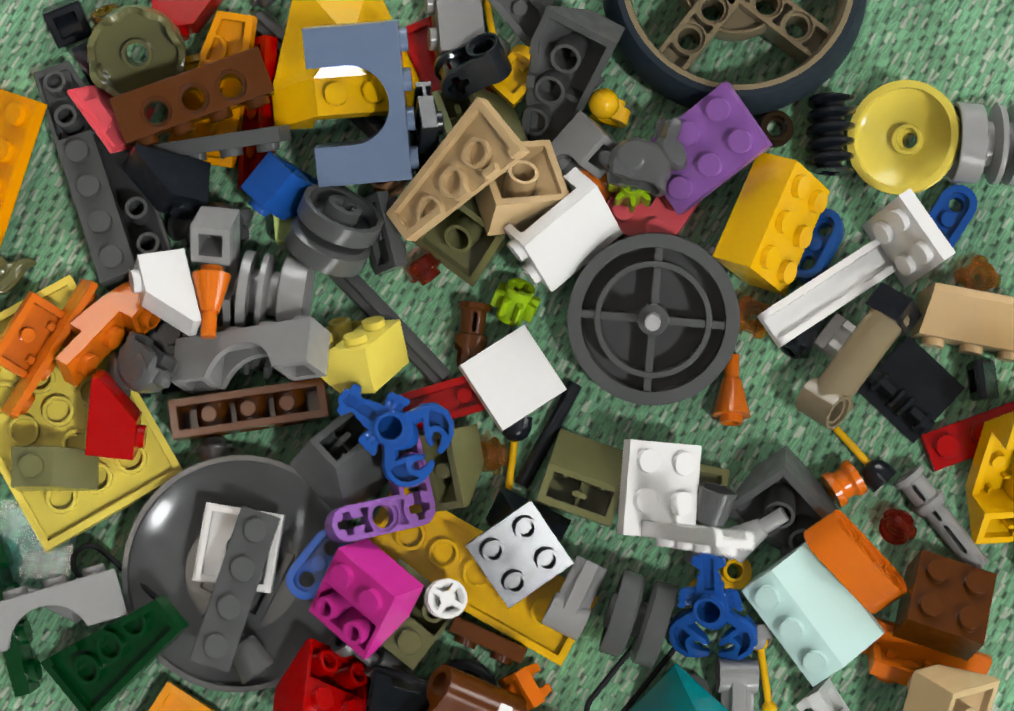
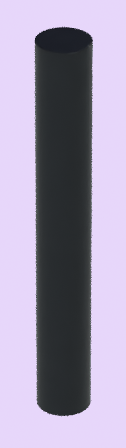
(548, 434)

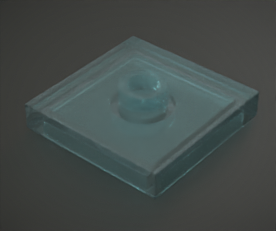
(28, 555)

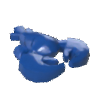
(398, 431)
(712, 610)

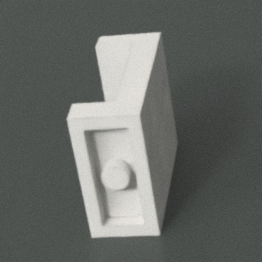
(566, 234)

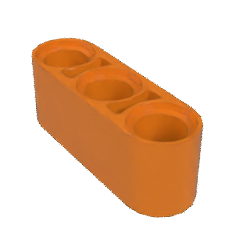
(855, 561)

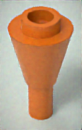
(210, 289)
(731, 401)

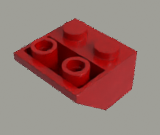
(322, 681)

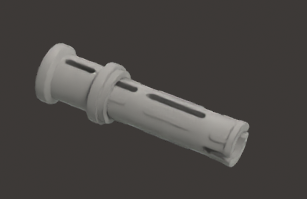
(927, 503)

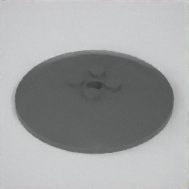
(164, 553)

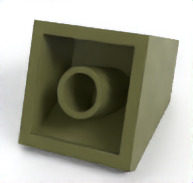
(463, 243)

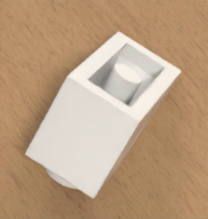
(167, 288)

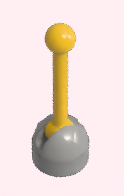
(765, 639)

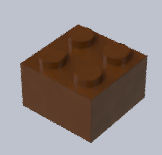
(945, 605)

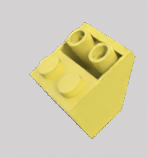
(364, 353)

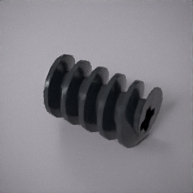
(828, 134)

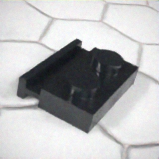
(428, 122)

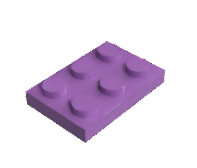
(718, 143)

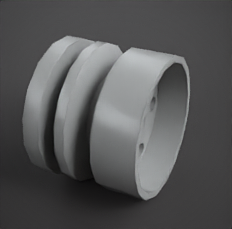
(984, 144)
(269, 293)

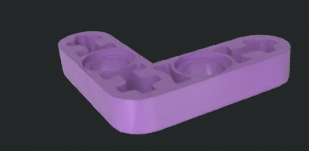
(396, 506)

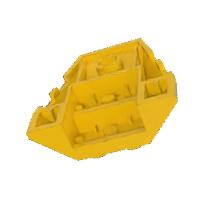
(328, 92)
(992, 483)

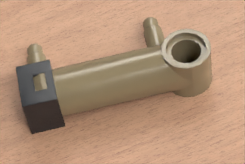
(830, 395)

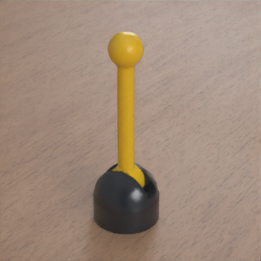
(515, 434)
(874, 471)

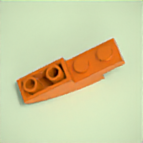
(102, 330)

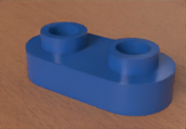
(949, 222)
(821, 247)
(313, 560)

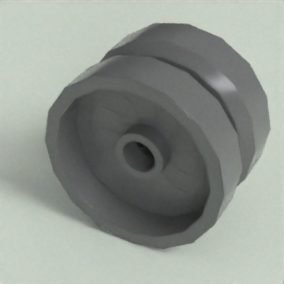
(333, 230)
(642, 620)

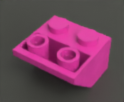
(364, 596)

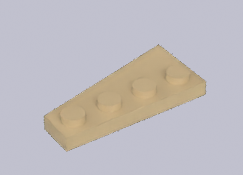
(461, 166)

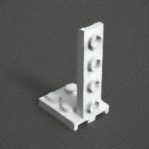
(901, 243)
(662, 497)

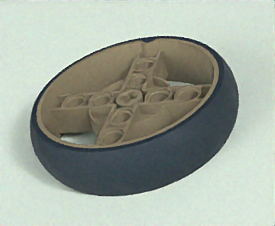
(668, 68)

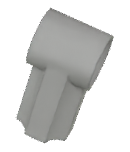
(571, 606)
(737, 683)

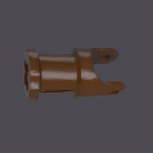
(470, 336)

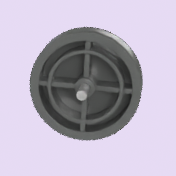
(653, 319)

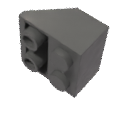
(339, 466)

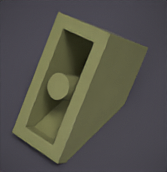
(456, 468)
(53, 469)

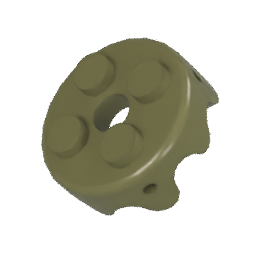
(131, 24)

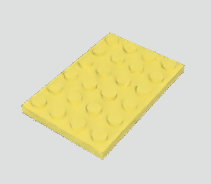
(61, 420)

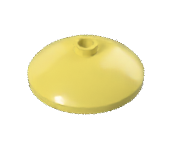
(887, 121)

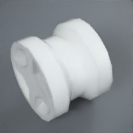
(451, 601)

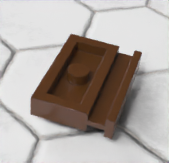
(501, 647)

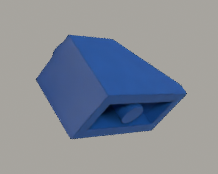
(277, 187)

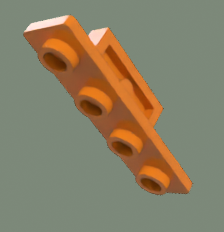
(35, 339)
(896, 659)

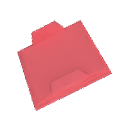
(98, 112)

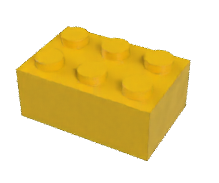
(771, 223)

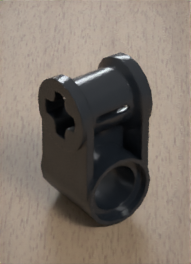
(474, 64)

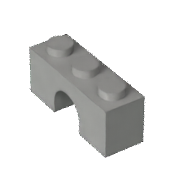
(580, 145)
(217, 241)

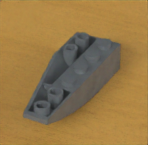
(109, 204)

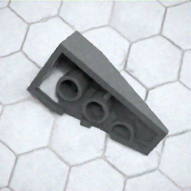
(565, 67)
(783, 483)

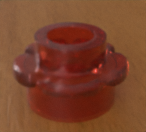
(424, 269)
(897, 526)

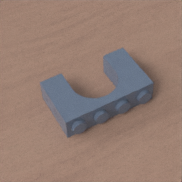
(378, 49)

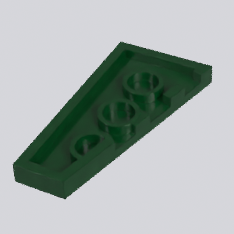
(110, 659)

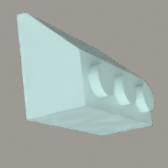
(811, 614)

